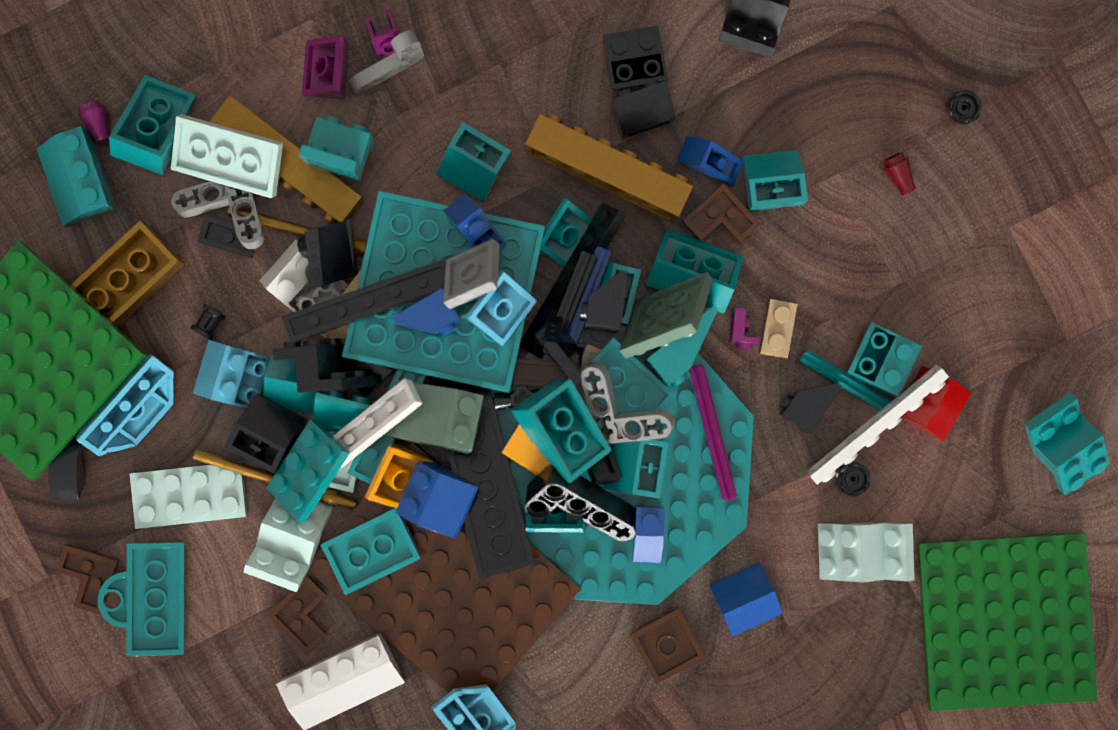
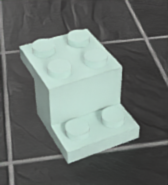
(287, 545)
(866, 551)

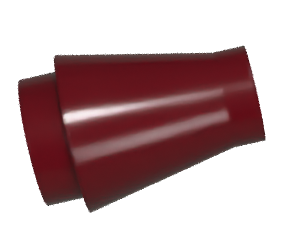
(899, 171)

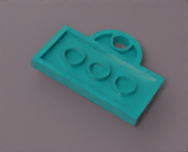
(150, 599)

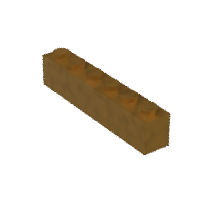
(316, 185)

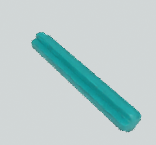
(843, 379)

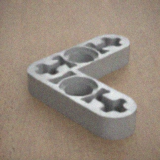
(407, 52)
(226, 197)
(616, 421)

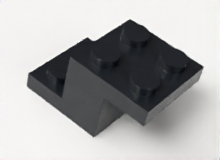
(754, 24)
(323, 367)

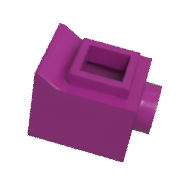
(382, 38)

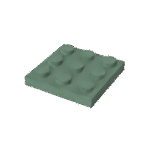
(666, 315)

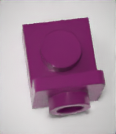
(739, 324)

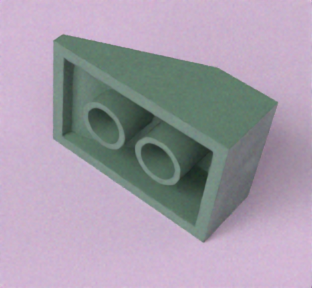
(443, 420)

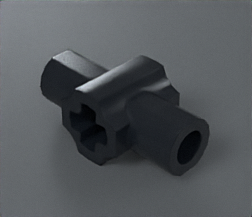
(507, 400)

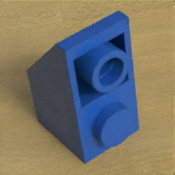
(472, 222)

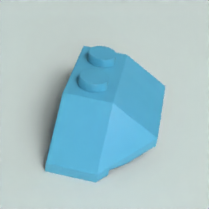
(130, 409)
(473, 710)

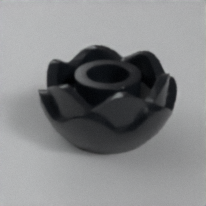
(970, 101)
(861, 481)

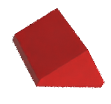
(939, 409)

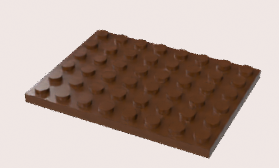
(444, 615)

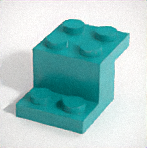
(338, 147)
(1067, 444)

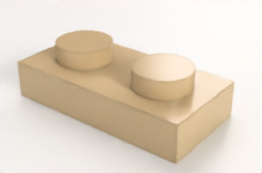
(778, 328)

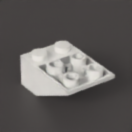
(290, 285)

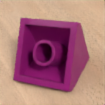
(325, 67)

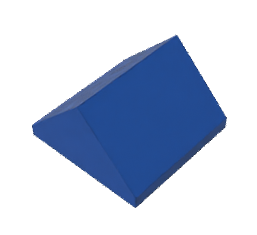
(746, 599)

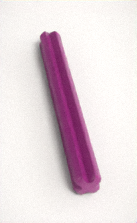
(712, 432)

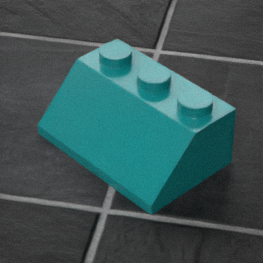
(75, 176)
(686, 257)

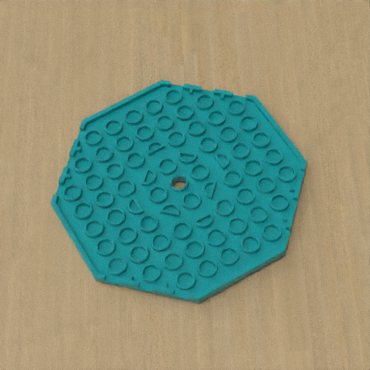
(695, 514)

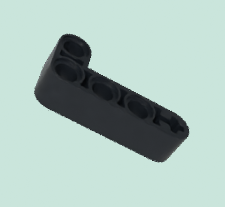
(581, 500)

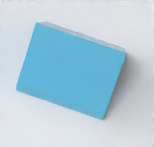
(501, 309)

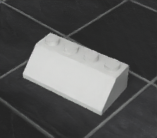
(340, 681)

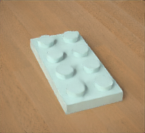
(226, 156)
(187, 496)

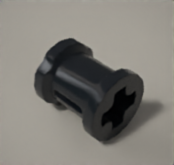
(216, 318)

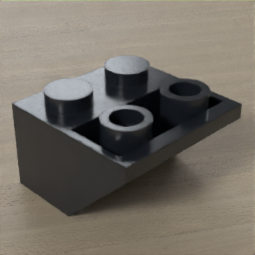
(634, 57)
(643, 109)
(265, 433)

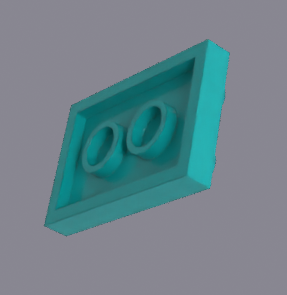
(632, 383)
(307, 470)
(371, 551)

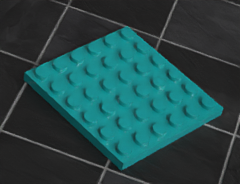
(417, 233)

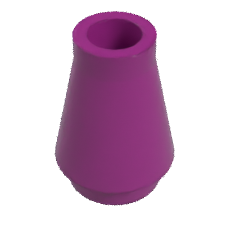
(94, 120)

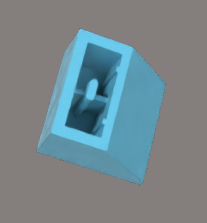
(230, 374)

